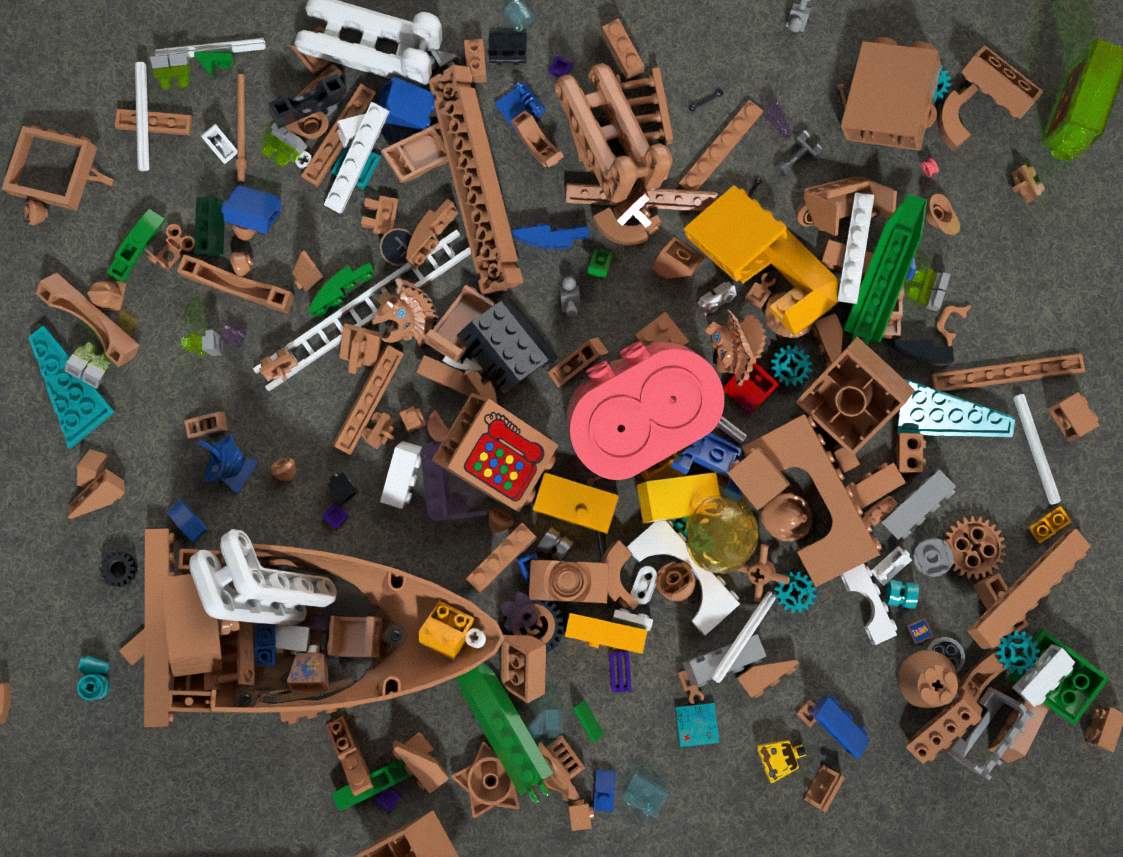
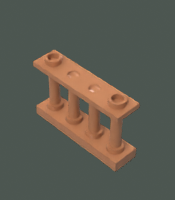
(658, 98)
(244, 656)

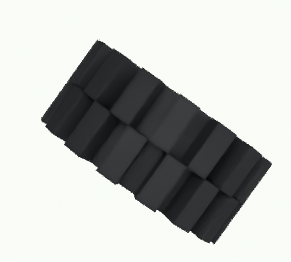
(108, 563)

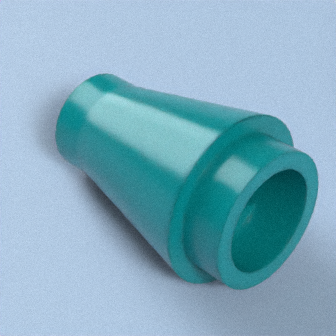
(91, 665)

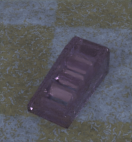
(777, 119)

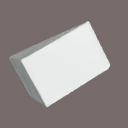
(219, 143)

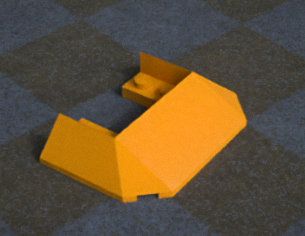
(814, 284)

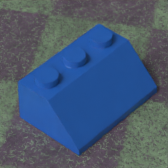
(840, 726)

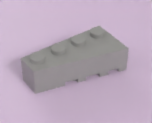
(918, 504)
(701, 668)

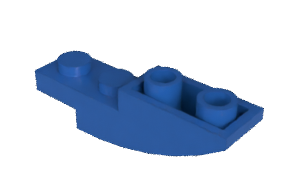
(542, 237)

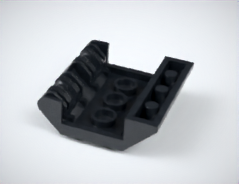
(508, 343)

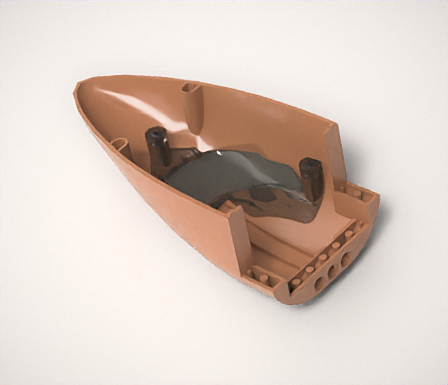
(361, 592)

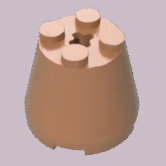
(919, 672)

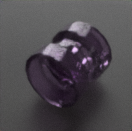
(233, 335)

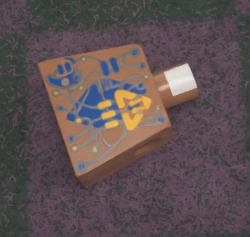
(309, 672)

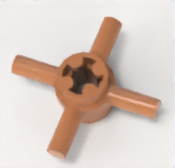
(762, 573)

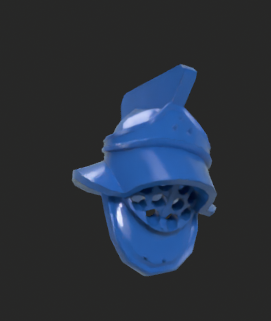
(227, 463)

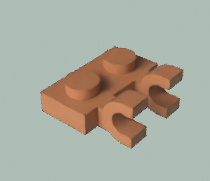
(385, 216)

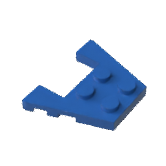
(715, 455)

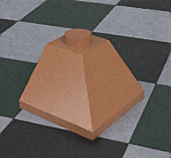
(677, 260)

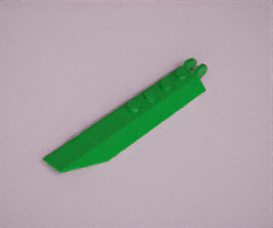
(887, 271)
(505, 730)

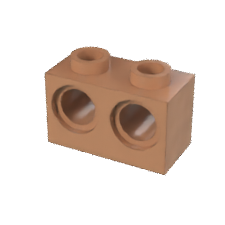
(476, 59)
(904, 453)

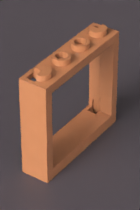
(79, 176)

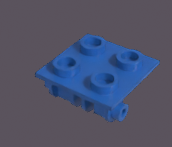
(517, 101)

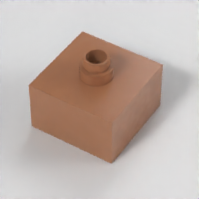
(855, 396)
(190, 631)
(416, 839)

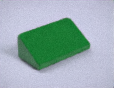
(588, 721)

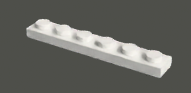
(356, 157)
(856, 248)

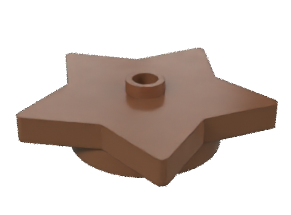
(475, 778)

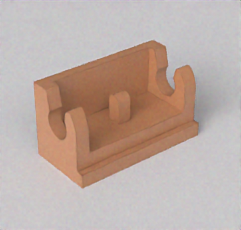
(824, 788)

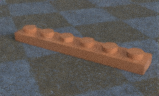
(332, 145)
(721, 147)
(368, 399)

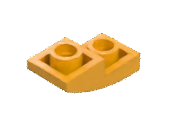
(1049, 524)

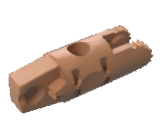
(879, 511)

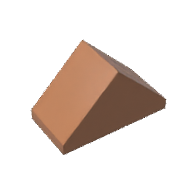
(90, 467)

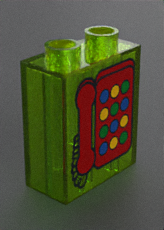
(1085, 100)

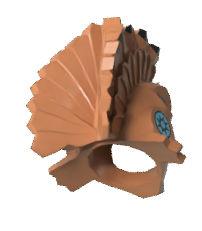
(410, 312)
(737, 345)

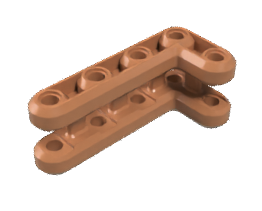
(614, 174)

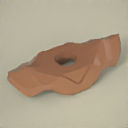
(560, 779)

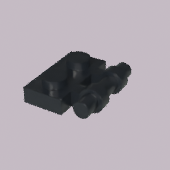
(508, 42)

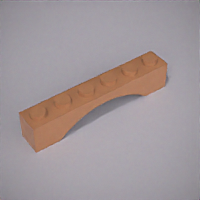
(233, 284)
(60, 294)

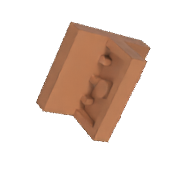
(634, 206)
(359, 347)

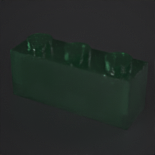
(209, 227)

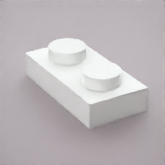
(640, 621)

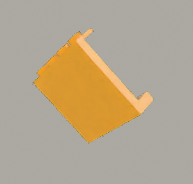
(734, 231)

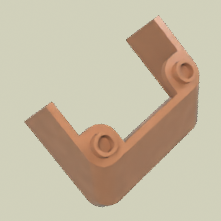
(836, 200)

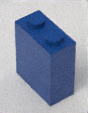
(252, 209)

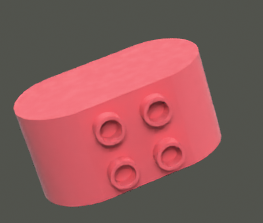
(643, 408)

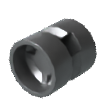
(555, 544)

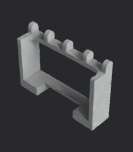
(991, 701)

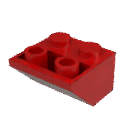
(753, 390)

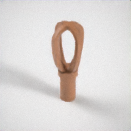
(100, 177)

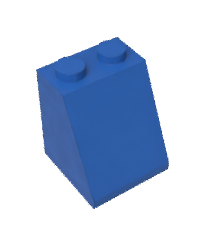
(407, 104)

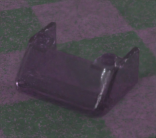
(437, 491)

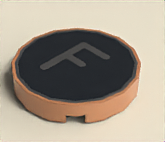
(395, 245)

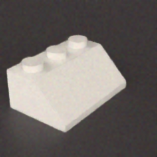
(1045, 676)

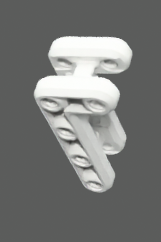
(407, 64)
(260, 592)

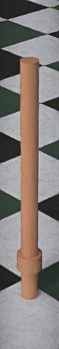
(241, 163)

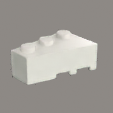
(401, 475)

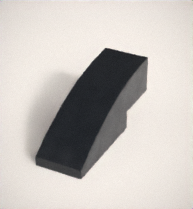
(925, 351)

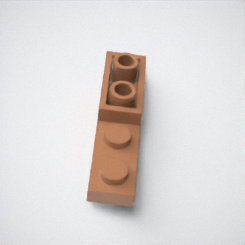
(425, 235)
(349, 755)

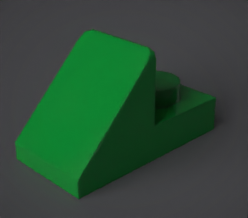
(211, 60)
(600, 263)

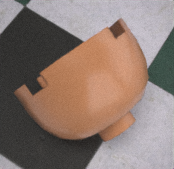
(675, 581)

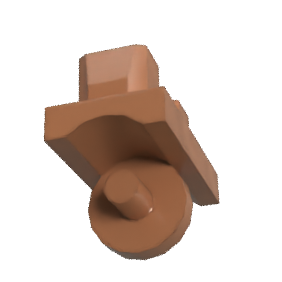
(1025, 183)
(278, 367)
(381, 431)

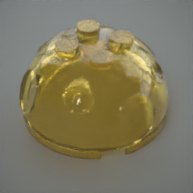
(721, 534)

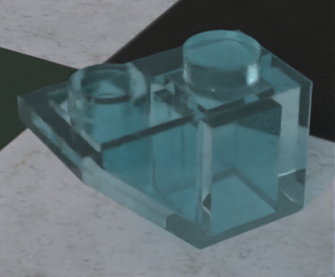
(547, 722)

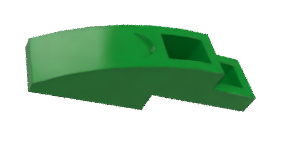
(135, 245)
(331, 292)
(380, 780)

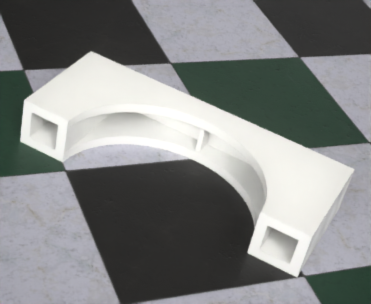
(715, 598)

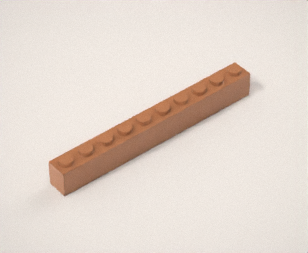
(156, 658)

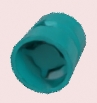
(908, 596)
(93, 687)

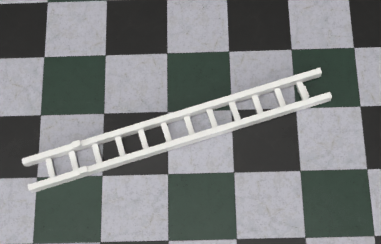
(365, 297)

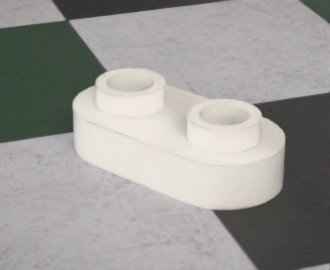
(644, 585)

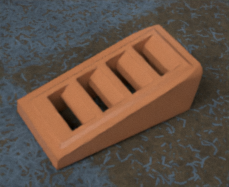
(217, 417)
(555, 743)

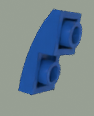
(187, 522)
(265, 645)

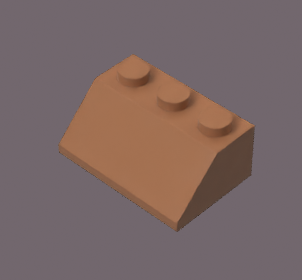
(523, 666)

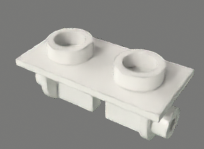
(724, 294)
(891, 565)

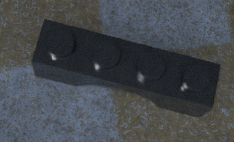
(326, 94)

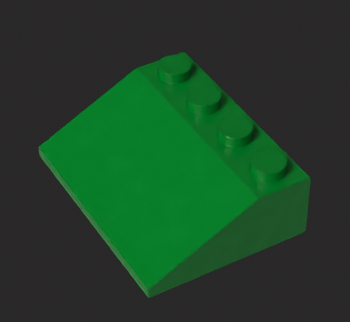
(1074, 690)

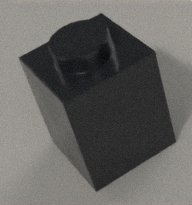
(342, 487)

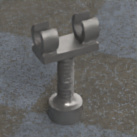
(784, 168)

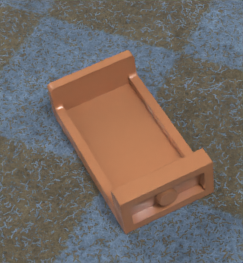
(464, 310)

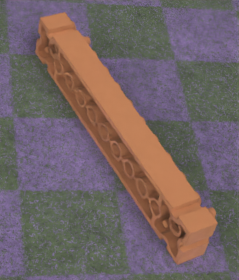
(475, 180)

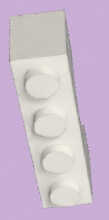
(879, 626)

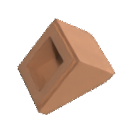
(419, 743)

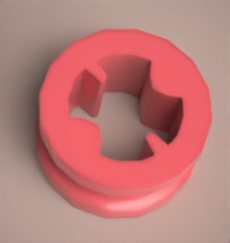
(929, 167)

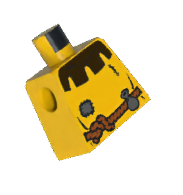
(779, 758)

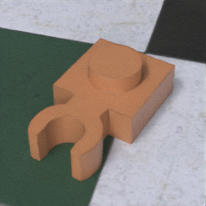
(759, 292)
(693, 689)

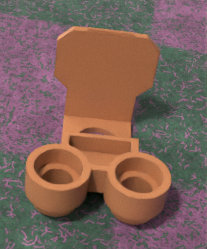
(175, 244)

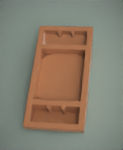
(417, 154)
(568, 581)

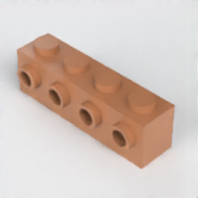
(944, 728)

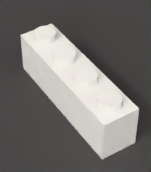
(287, 637)

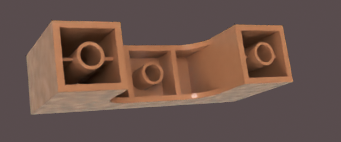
(850, 537)

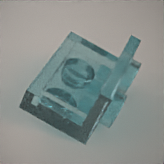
(645, 795)

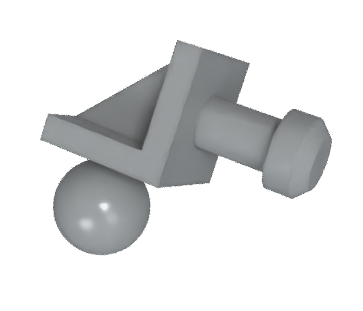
(798, 16)
(444, 59)
(570, 297)

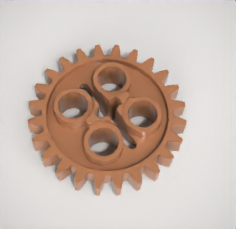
(988, 537)

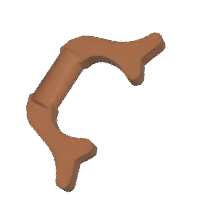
(943, 317)

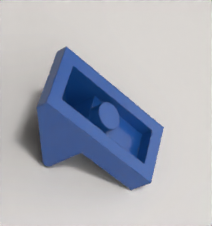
(604, 790)

